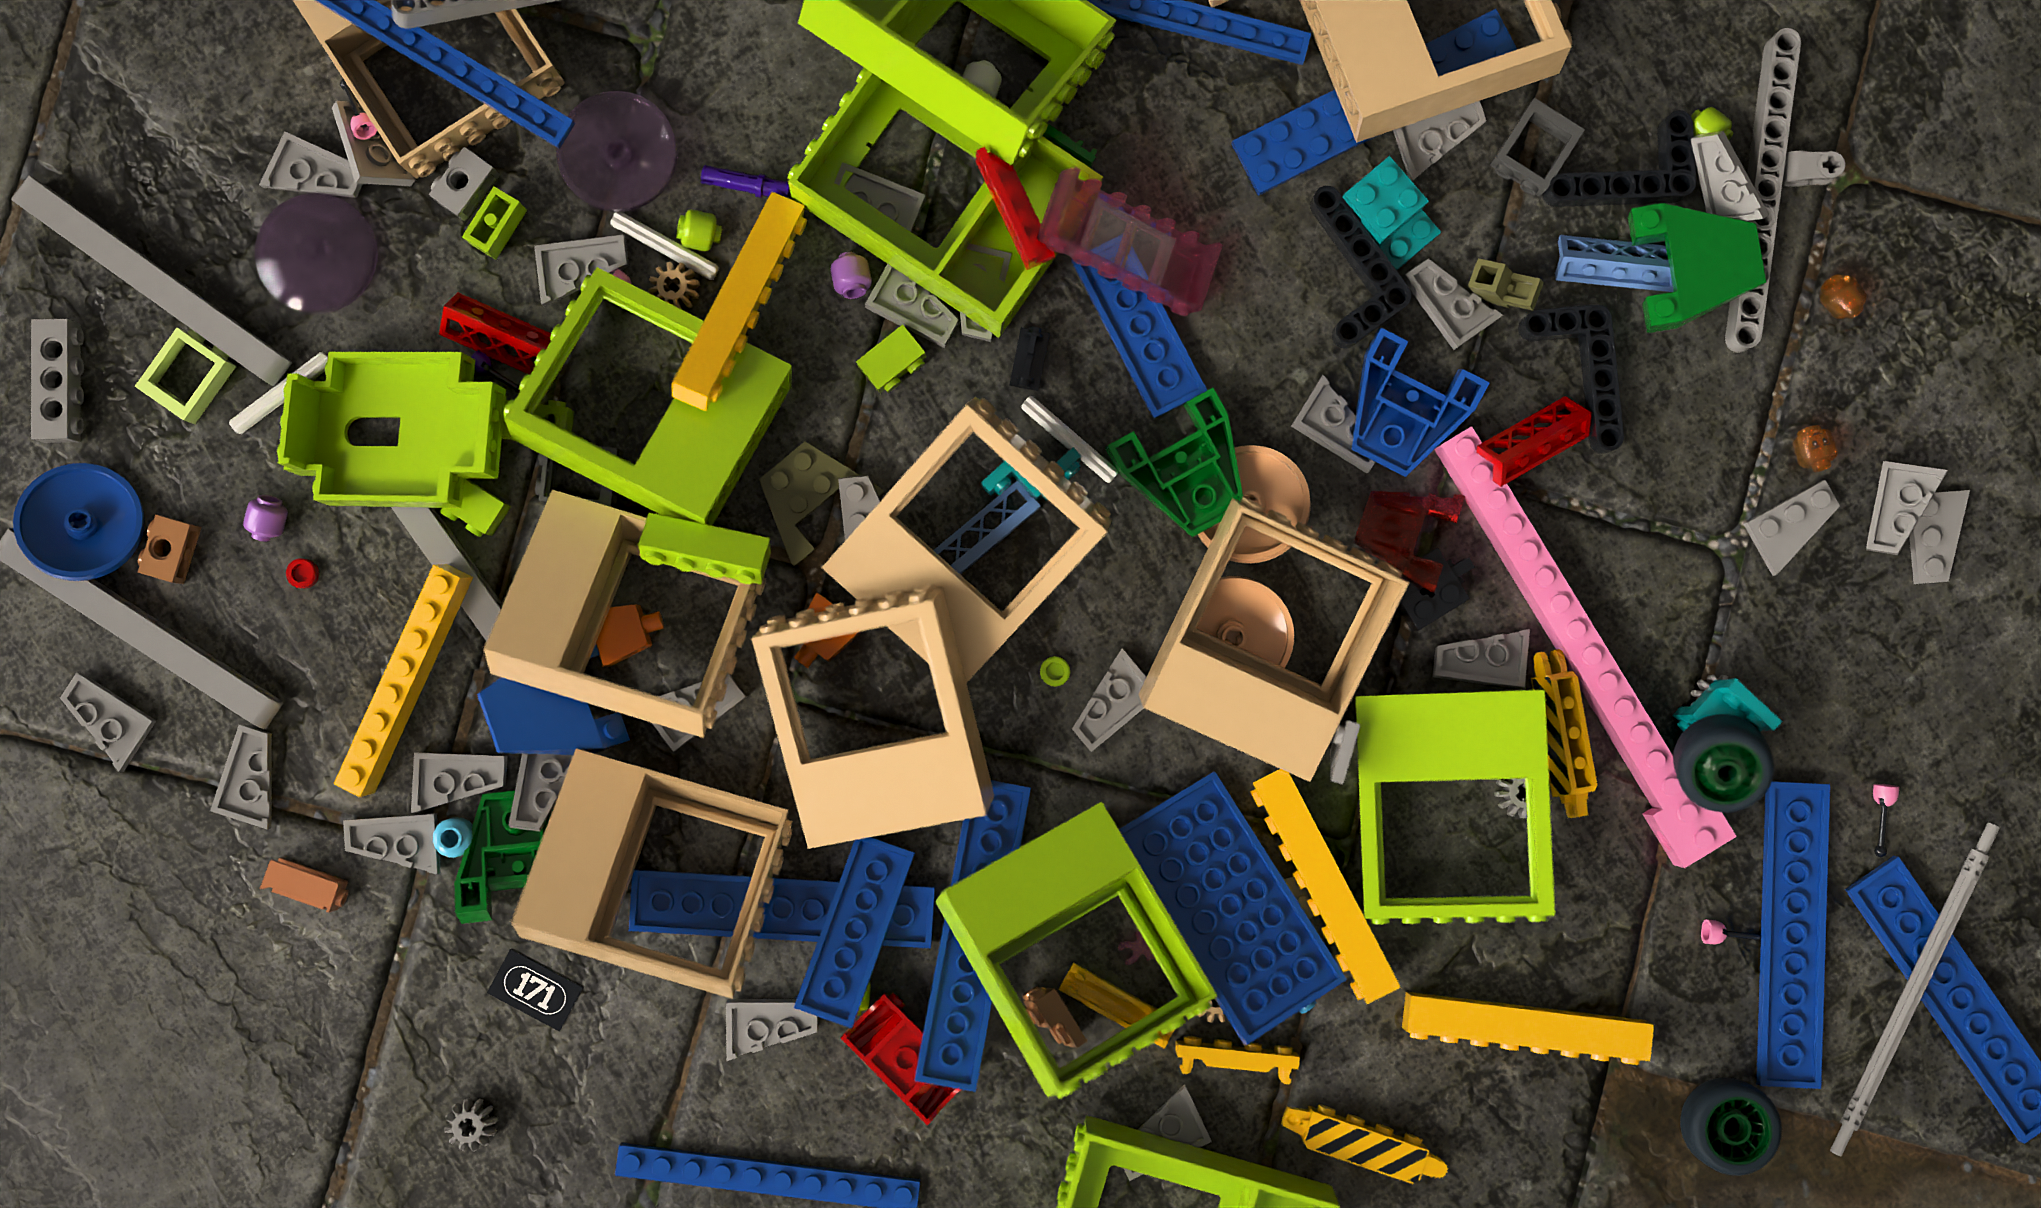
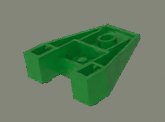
(1708, 261)
(1192, 477)
(495, 859)

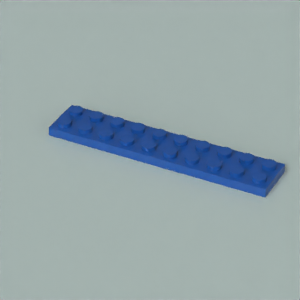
(1321, 127)
(796, 911)
(1793, 935)
(1955, 996)
(958, 1001)

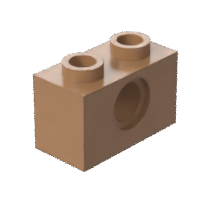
(183, 541)

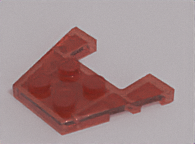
(1393, 527)

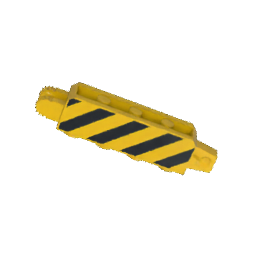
(1568, 742)
(1362, 1144)

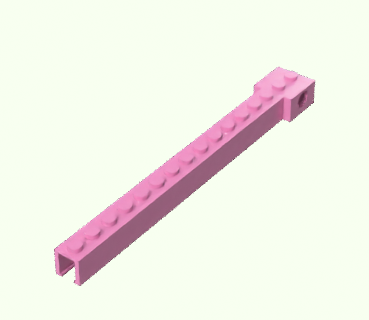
(1678, 823)

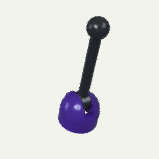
(483, 366)

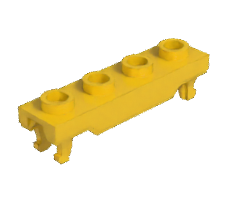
(1107, 999)
(1249, 1057)

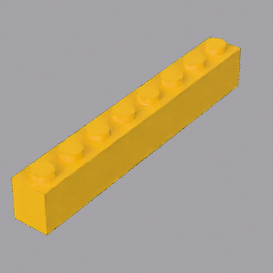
(738, 302)
(403, 680)
(1326, 886)
(1527, 1026)

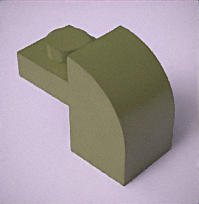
(1503, 287)

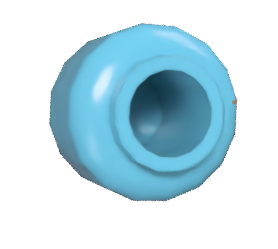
(453, 837)

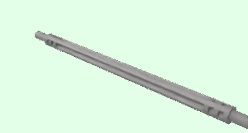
(1914, 989)

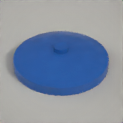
(79, 522)

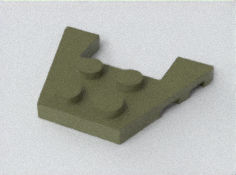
(797, 489)

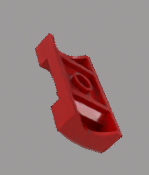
(891, 1049)

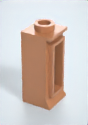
(305, 884)

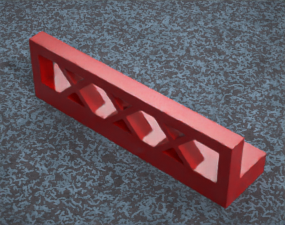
(1014, 208)
(498, 327)
(1542, 443)

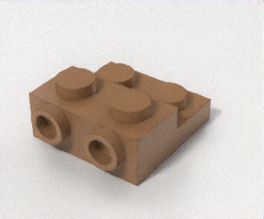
(1049, 1011)

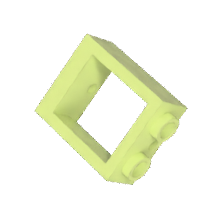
(206, 390)

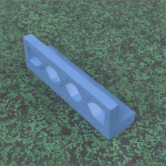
(1613, 269)
(995, 535)

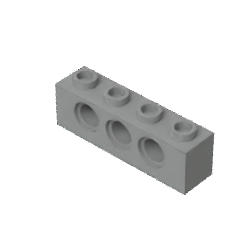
(45, 368)

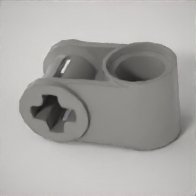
(1807, 168)

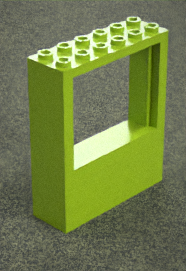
(693, 452)
(1454, 740)
(1043, 891)

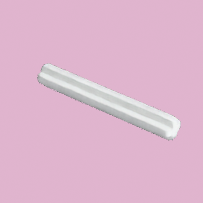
(664, 245)
(275, 396)
(1069, 438)

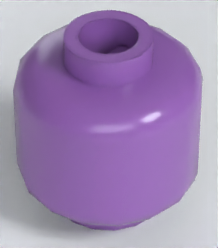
(851, 275)
(265, 517)

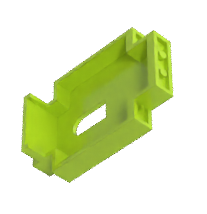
(445, 429)

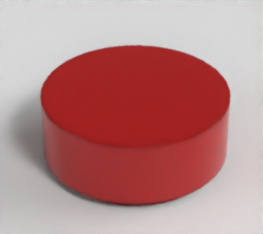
(302, 573)

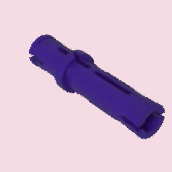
(755, 184)

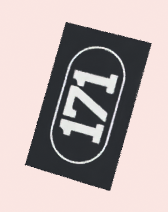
(534, 990)

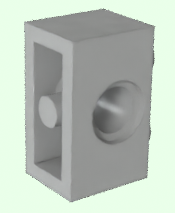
(465, 200)

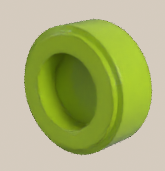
(1055, 671)

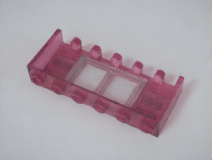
(1128, 243)

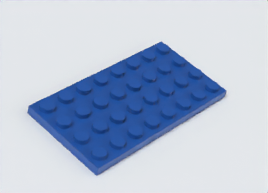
(1232, 908)

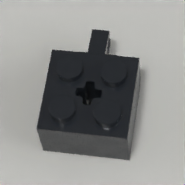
(1424, 609)

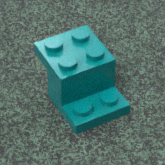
(1392, 212)
(1000, 478)
(1728, 698)

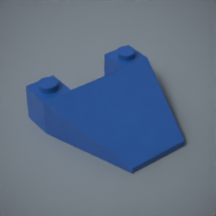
(1401, 418)
(545, 722)

